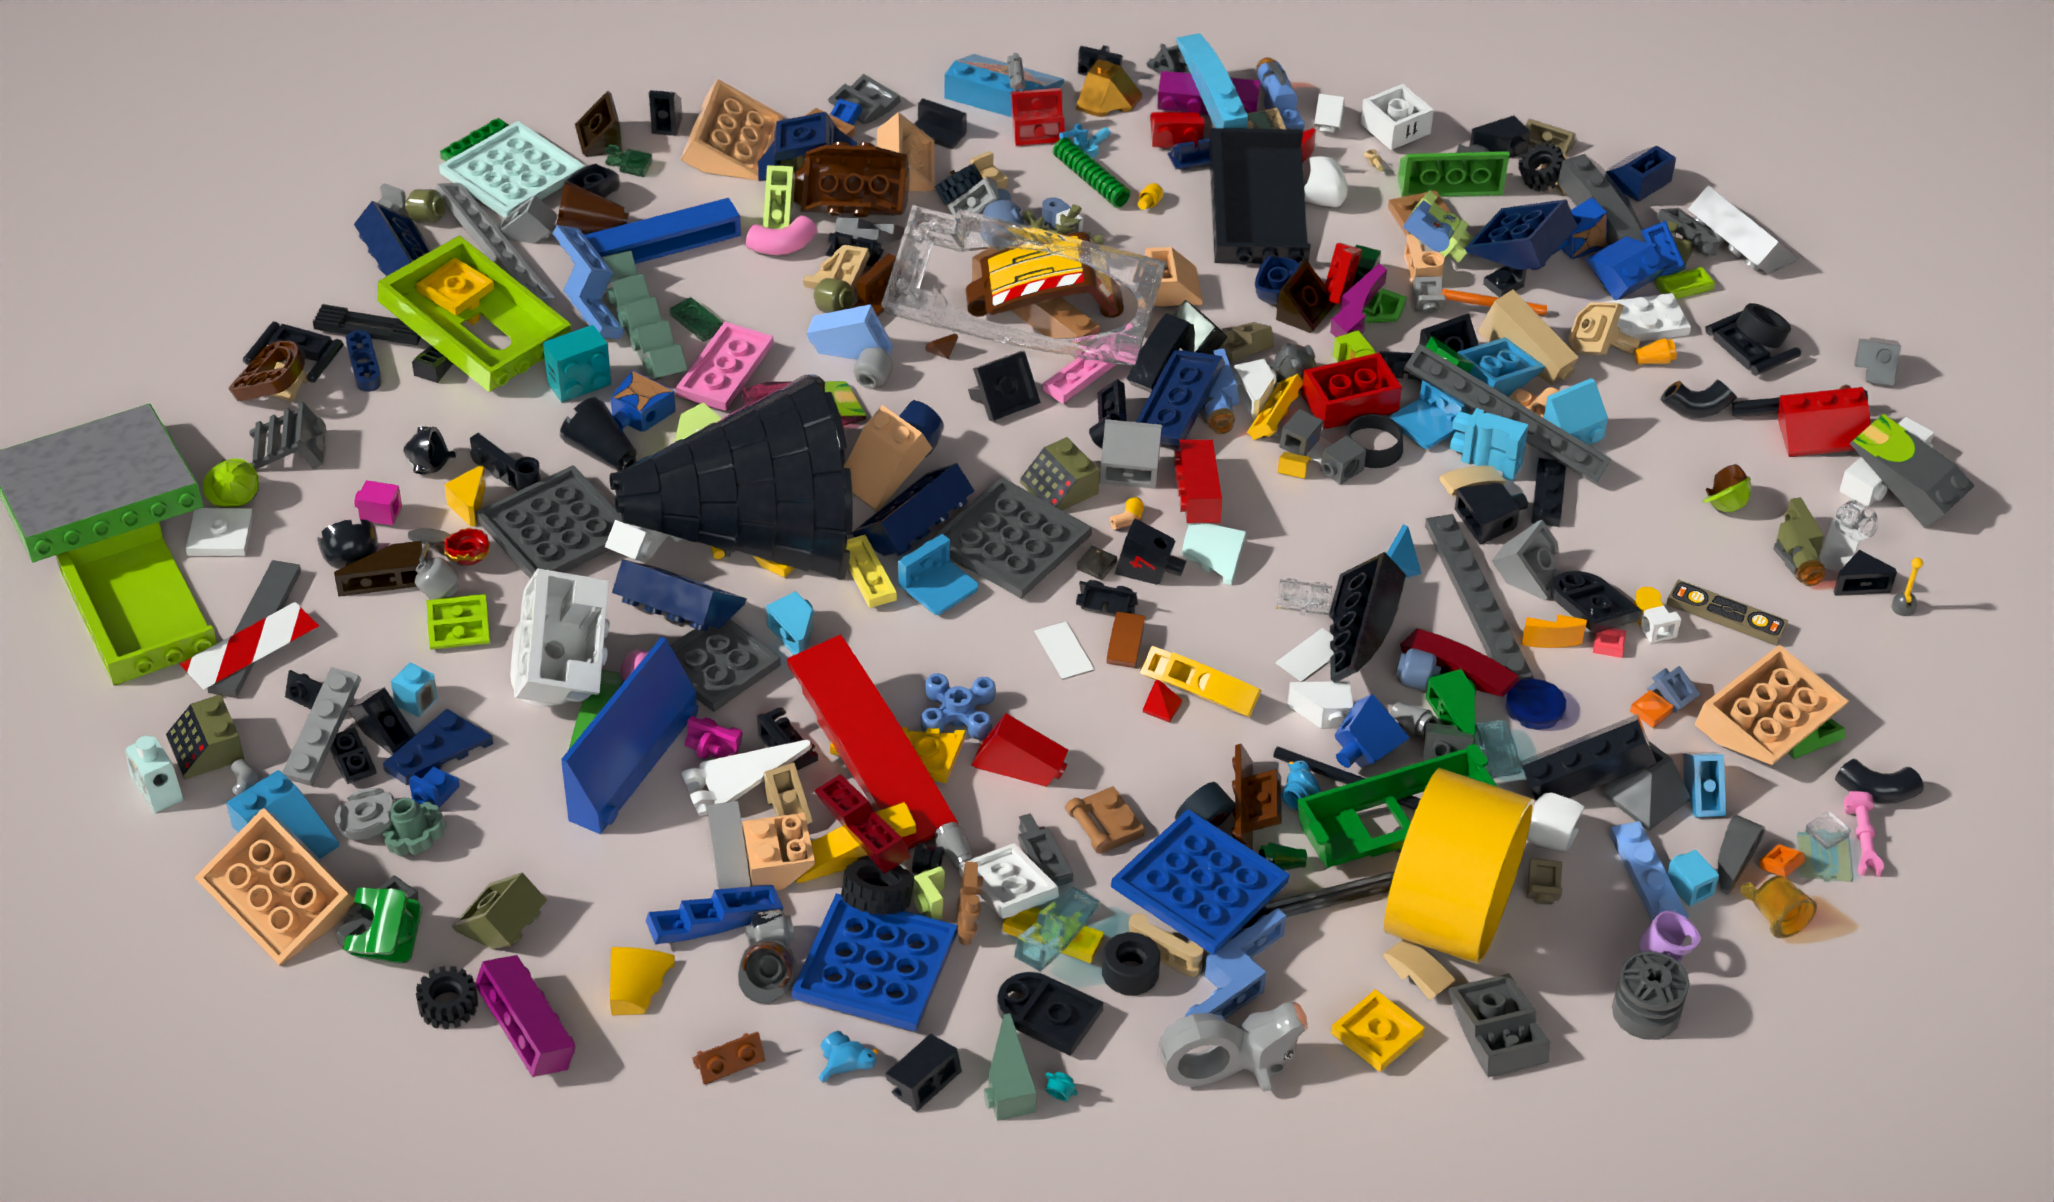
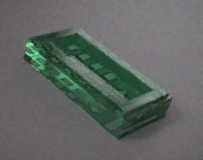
(696, 319)

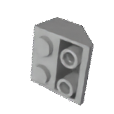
(1130, 454)

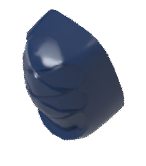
(1273, 276)

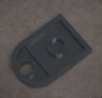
(1594, 600)
(1048, 1010)

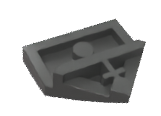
(1169, 60)

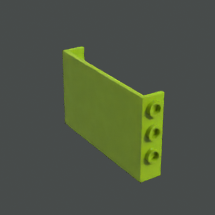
(135, 603)

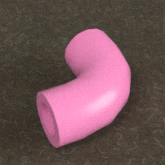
(782, 240)

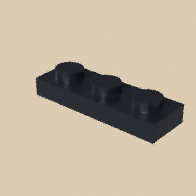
(1548, 492)

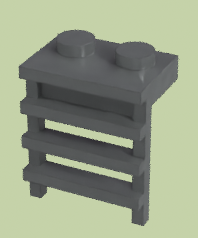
(301, 433)

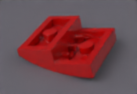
(1037, 116)

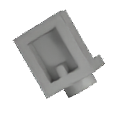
(393, 198)

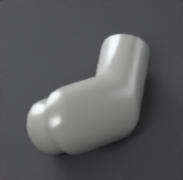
(246, 776)

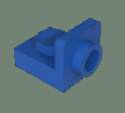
(433, 787)

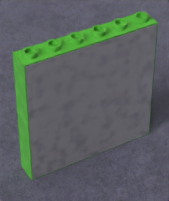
(94, 482)

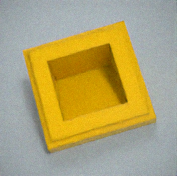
(1293, 464)

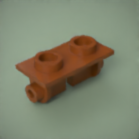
(729, 1057)

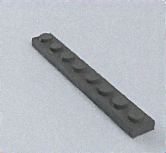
(1477, 394)
(1476, 594)

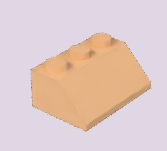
(904, 137)

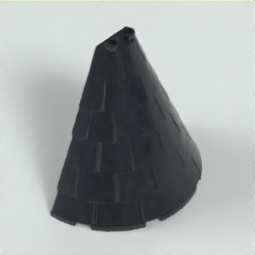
(754, 482)

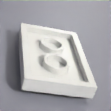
(1652, 317)
(1012, 881)

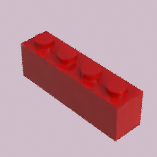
(1198, 481)

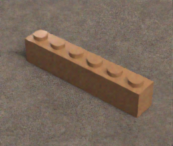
(1050, 317)

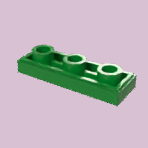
(472, 139)

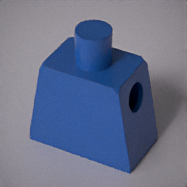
(1368, 733)

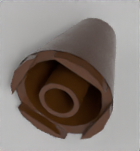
(588, 210)

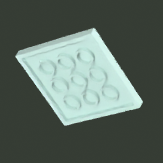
(511, 168)

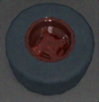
(1209, 803)

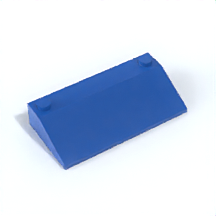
(627, 738)

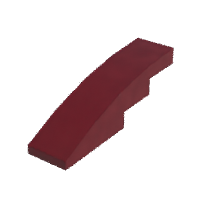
(1451, 656)

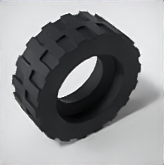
(875, 892)

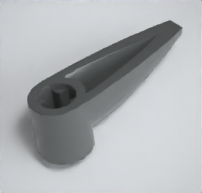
(1737, 850)

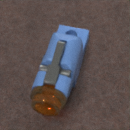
(1279, 92)
(1218, 407)

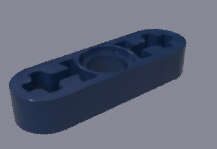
(361, 369)

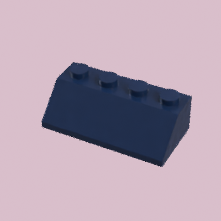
(390, 237)
(916, 510)
(676, 595)

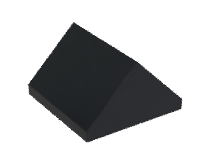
(1455, 333)

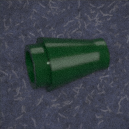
(1284, 856)

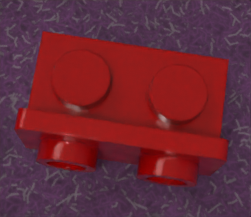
(1342, 271)

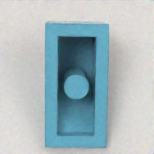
(791, 621)

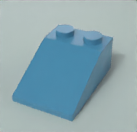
(1502, 365)
(287, 802)

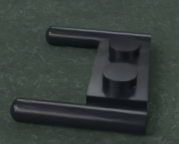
(311, 344)
(1745, 350)

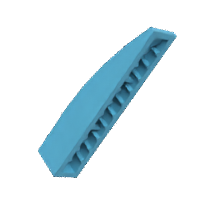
(1213, 82)

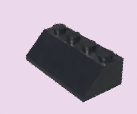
(1590, 760)

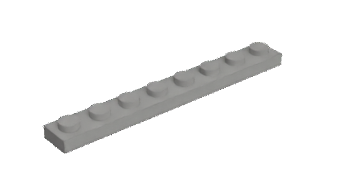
(491, 239)

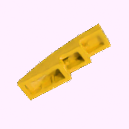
(839, 849)

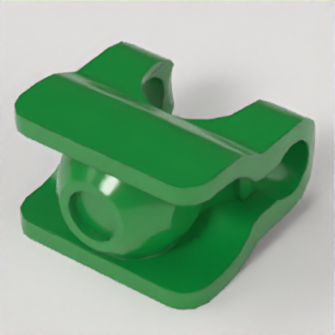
(393, 926)

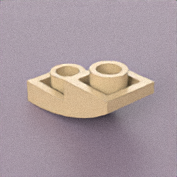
(1470, 477)
(1413, 961)

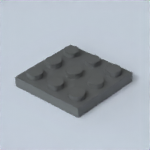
(723, 662)

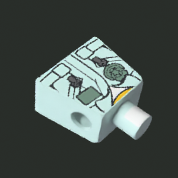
(147, 760)

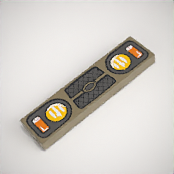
(1727, 612)

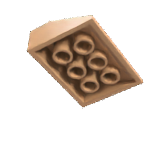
(730, 133)
(1769, 708)
(276, 887)

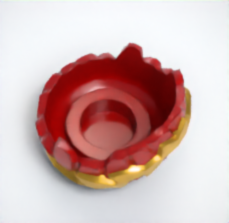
(467, 546)

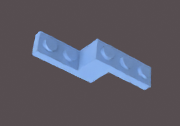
(588, 281)
(1234, 971)

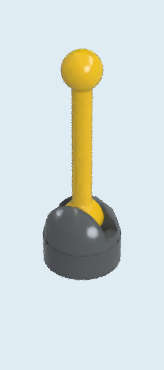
(1901, 599)

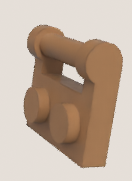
(1112, 815)

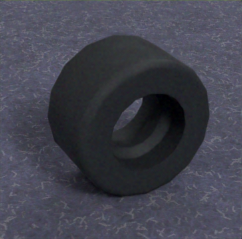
(1131, 979)

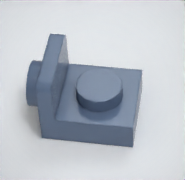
(1675, 687)

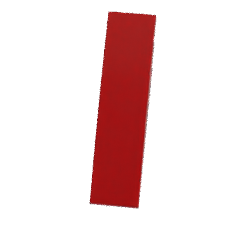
(868, 736)

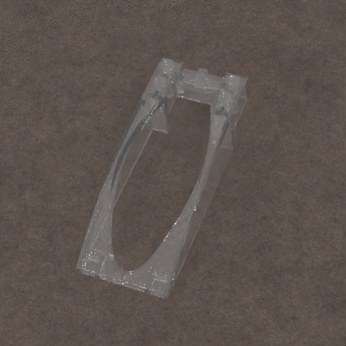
(977, 232)

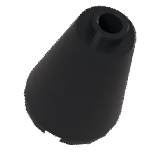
(598, 435)

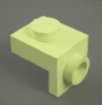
(926, 892)

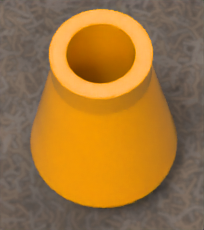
(1658, 352)

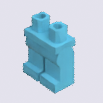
(1490, 441)

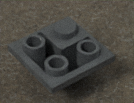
(1650, 792)

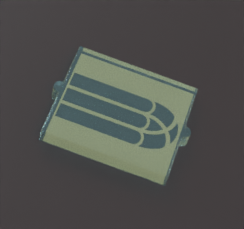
(1823, 863)

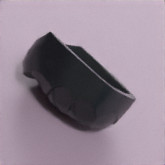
(596, 179)

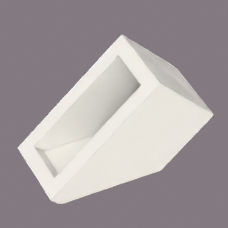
(1329, 113)
(1254, 384)
(1321, 702)

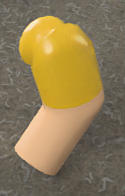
(1133, 509)

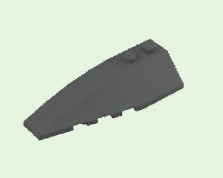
(1585, 179)

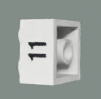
(1397, 116)

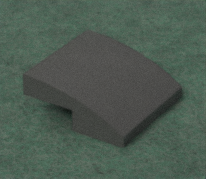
(870, 95)

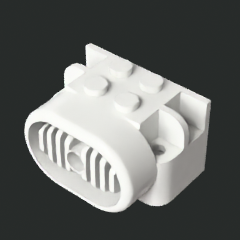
(568, 620)

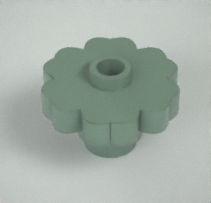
(413, 827)

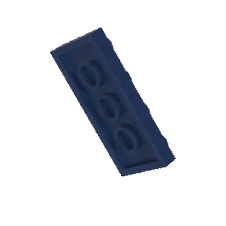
(1181, 393)

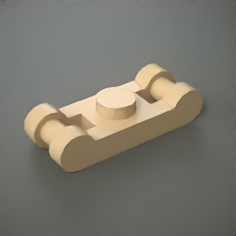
(1174, 951)

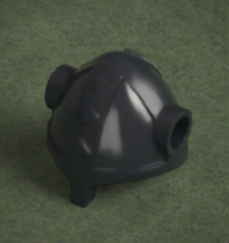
(427, 450)

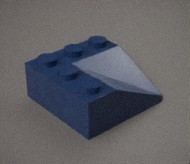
(1524, 234)

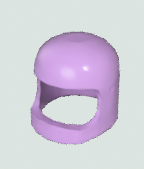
(1667, 935)

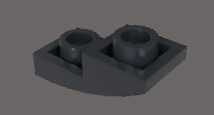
(352, 756)

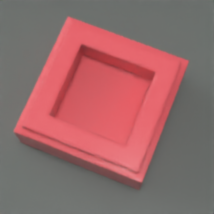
(1610, 642)

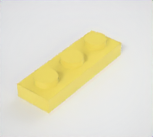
(869, 573)

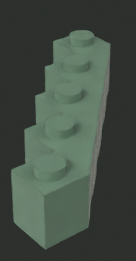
(642, 318)

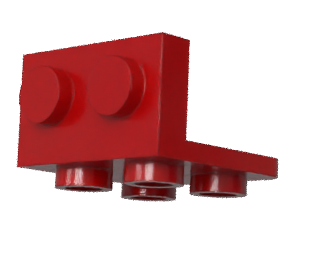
(1175, 128)

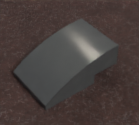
(1499, 1025)

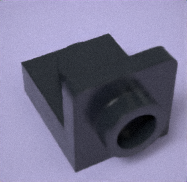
(1505, 280)

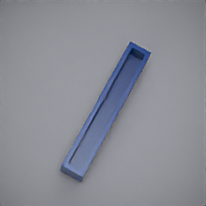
(670, 232)

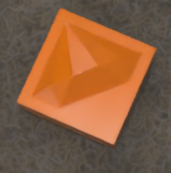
(1651, 708)
(1782, 860)

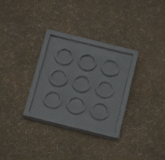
(551, 523)
(1013, 537)

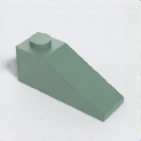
(1010, 1081)

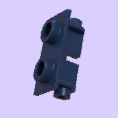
(1186, 155)

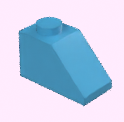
(1705, 783)

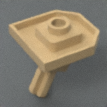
(1597, 330)

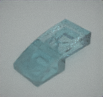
(1499, 748)

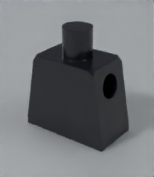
(1489, 510)

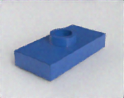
(1663, 242)

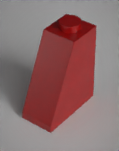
(1020, 753)

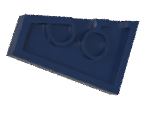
(436, 744)

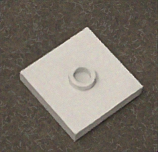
(220, 532)

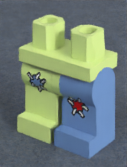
(1438, 228)

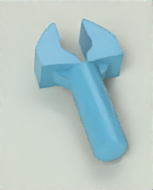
(1090, 146)

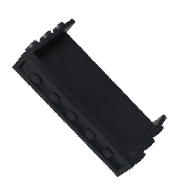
(1257, 195)

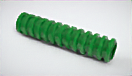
(1091, 172)

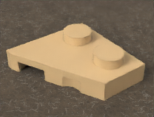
(844, 265)

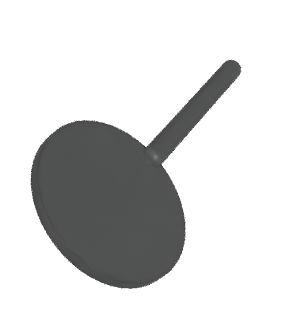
(428, 538)

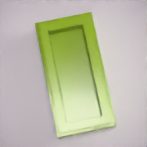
(1685, 283)

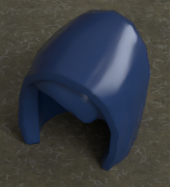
(925, 420)

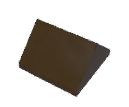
(599, 127)
(1304, 300)

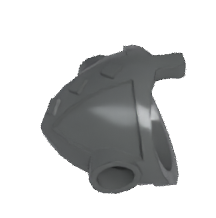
(1293, 360)

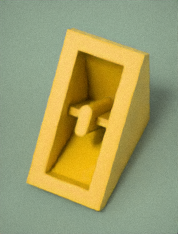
(466, 494)

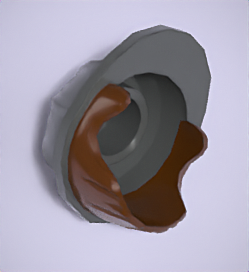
(766, 970)

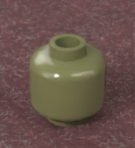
(425, 205)
(833, 295)

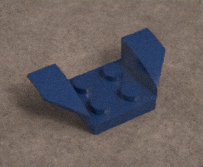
(797, 136)

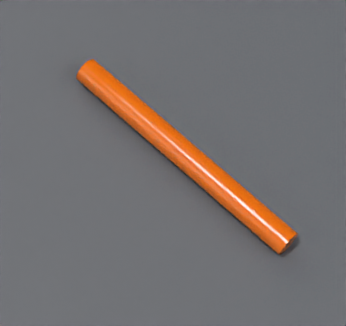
(1484, 300)

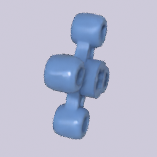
(959, 705)

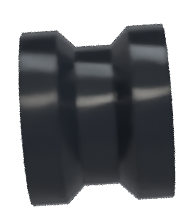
(927, 857)

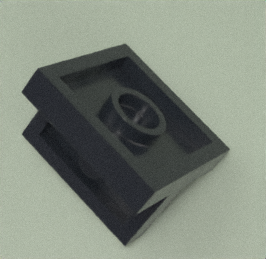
(1005, 386)

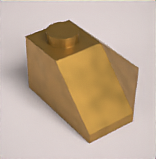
(1107, 89)

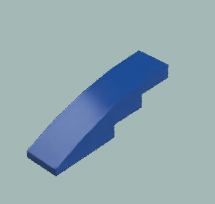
(705, 917)

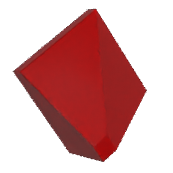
(1162, 702)

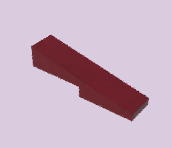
(863, 824)

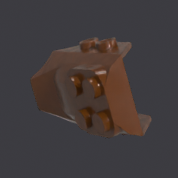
(853, 181)

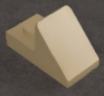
(786, 791)

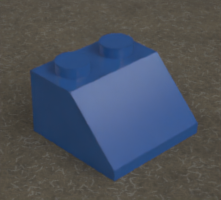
(1626, 266)

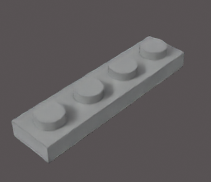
(321, 726)

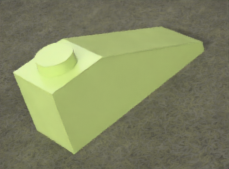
(779, 197)

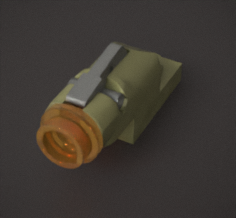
(1800, 543)

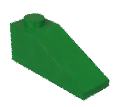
(1453, 700)

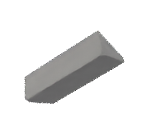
(977, 197)

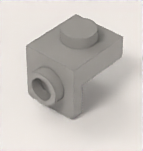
(1428, 294)

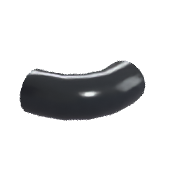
(1698, 403)
(1882, 786)

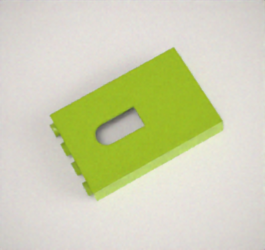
(508, 307)

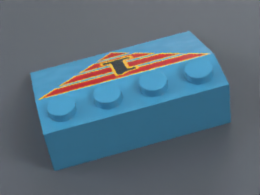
(986, 83)

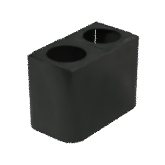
(1202, 334)

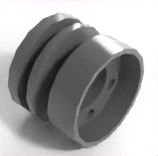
(1650, 995)

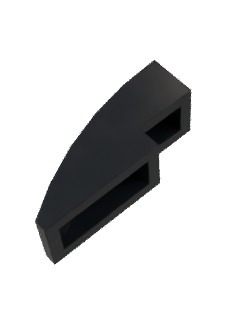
(1155, 353)

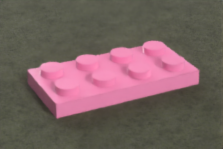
(724, 366)

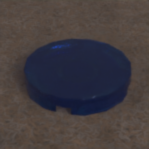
(1536, 704)

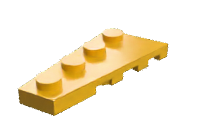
(935, 750)

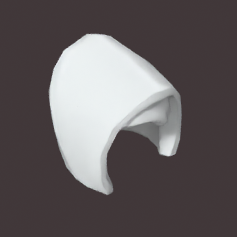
(1326, 183)
(1554, 822)

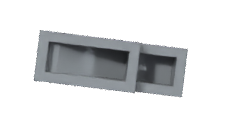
(728, 845)

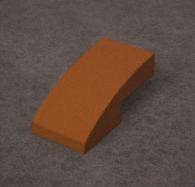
(1125, 639)

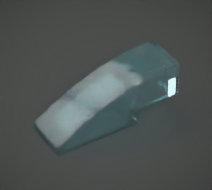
(1055, 928)

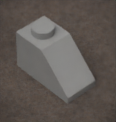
(529, 222)

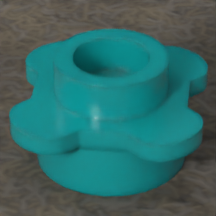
(1060, 1086)

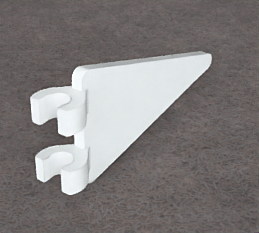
(737, 774)

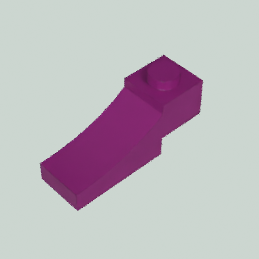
(1356, 301)

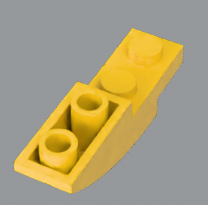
(1201, 681)

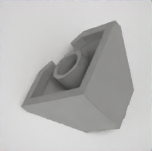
(1530, 560)

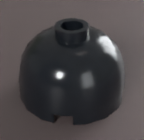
(347, 543)

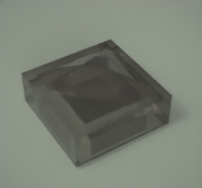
(1097, 562)

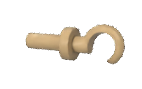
(1374, 159)

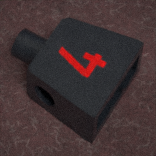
(1148, 555)

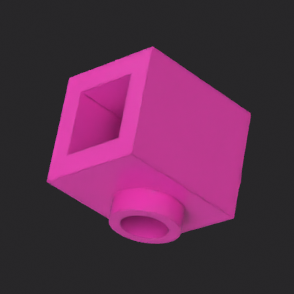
(378, 502)

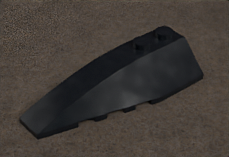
(1363, 613)

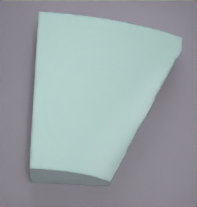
(1214, 548)

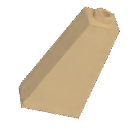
(1523, 326)

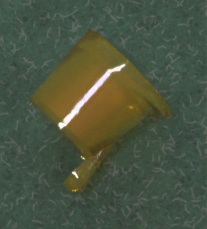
(1782, 905)

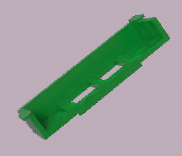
(1331, 815)

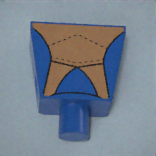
(1590, 231)
(641, 402)

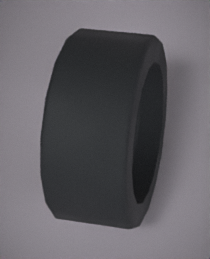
(1763, 325)

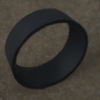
(1384, 457)

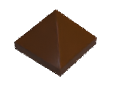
(942, 346)

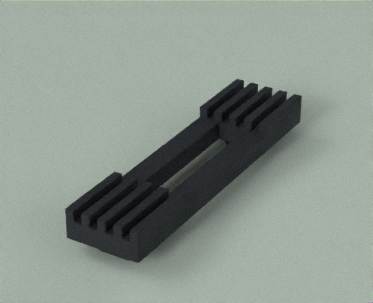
(333, 320)

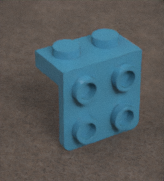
(1429, 417)
(933, 578)

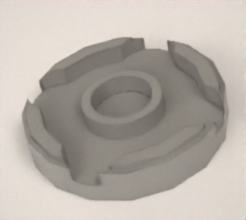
(365, 814)

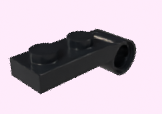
(1111, 407)
(513, 472)

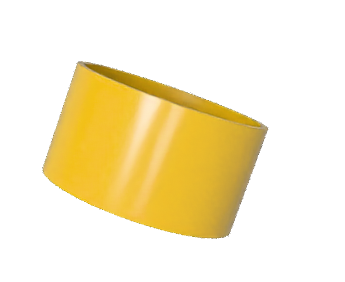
(1458, 865)

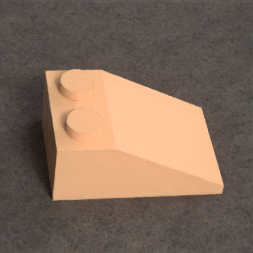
(884, 457)

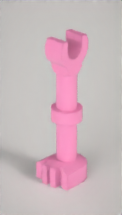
(1861, 804)

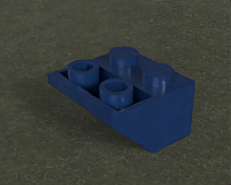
(1643, 172)

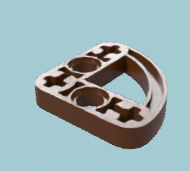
(262, 379)

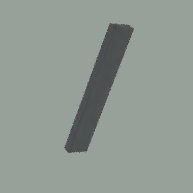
(268, 599)

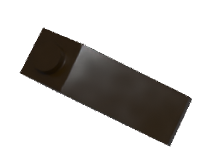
(381, 571)

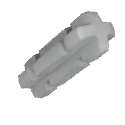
(1016, 72)

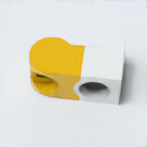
(1654, 617)

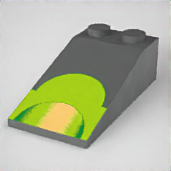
(1912, 469)

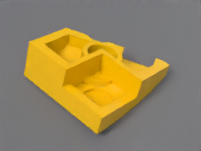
(635, 978)

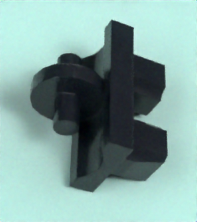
(1089, 56)

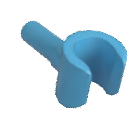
(1078, 134)

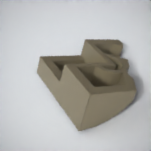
(1247, 340)

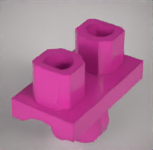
(712, 739)

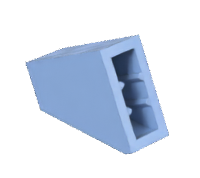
(848, 332)

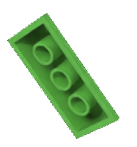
(1454, 173)

